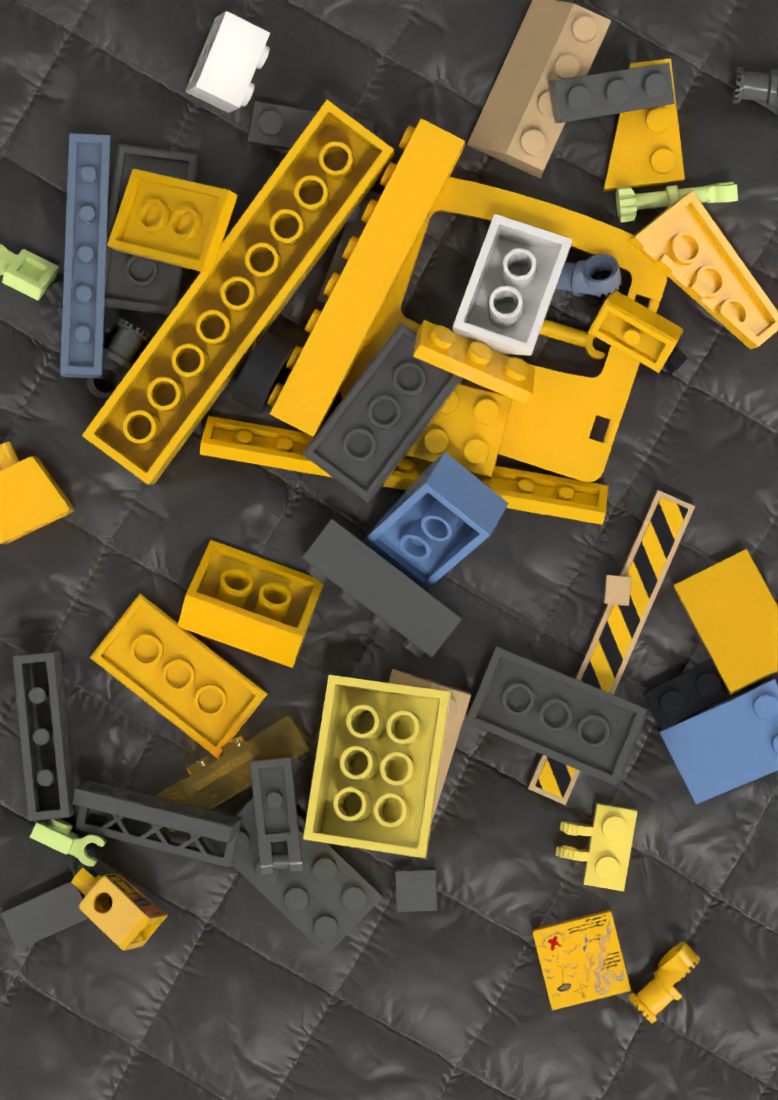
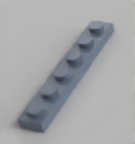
(85, 256)

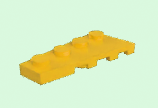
(704, 264)

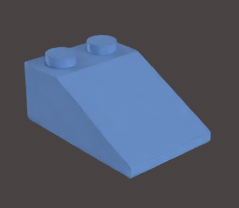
(436, 522)
(727, 741)

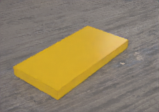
(178, 675)

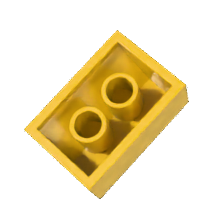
(250, 603)

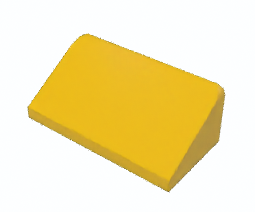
(636, 330)

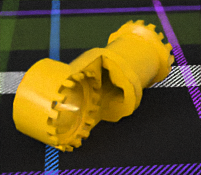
(661, 989)

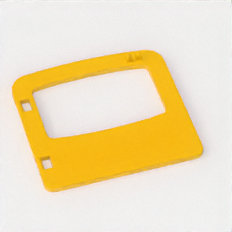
(560, 413)

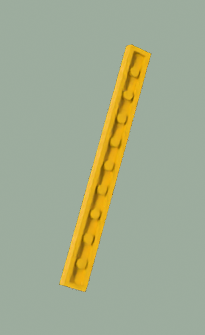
(518, 488)

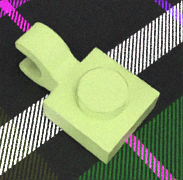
(26, 272)
(58, 835)

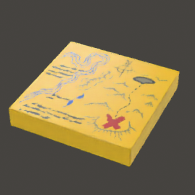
(581, 959)

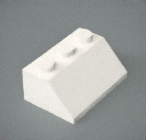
(511, 286)

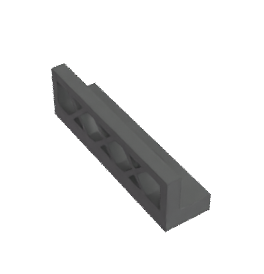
(159, 814)

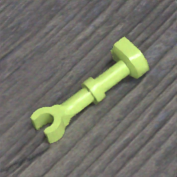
(629, 202)

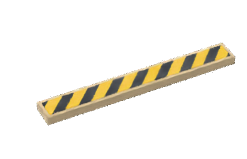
(622, 623)

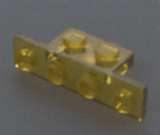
(231, 773)

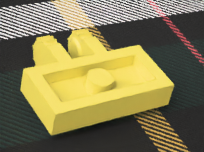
(608, 846)

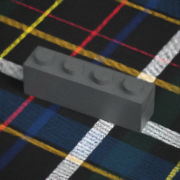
(381, 588)
(44, 735)

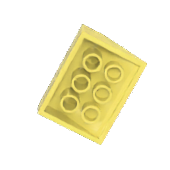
(377, 766)

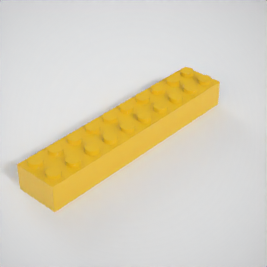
(249, 287)

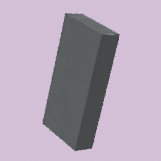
(44, 915)

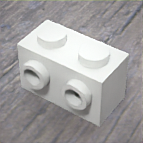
(229, 62)

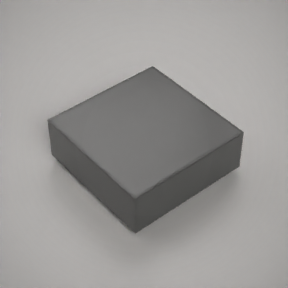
(416, 890)

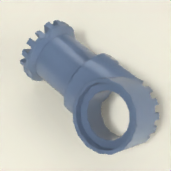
(577, 276)

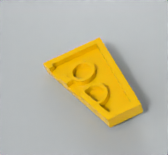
(646, 146)

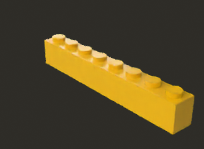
(367, 277)

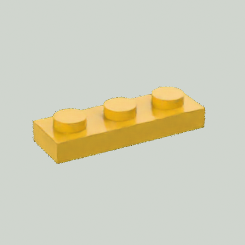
(474, 361)

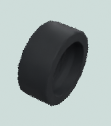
(262, 372)

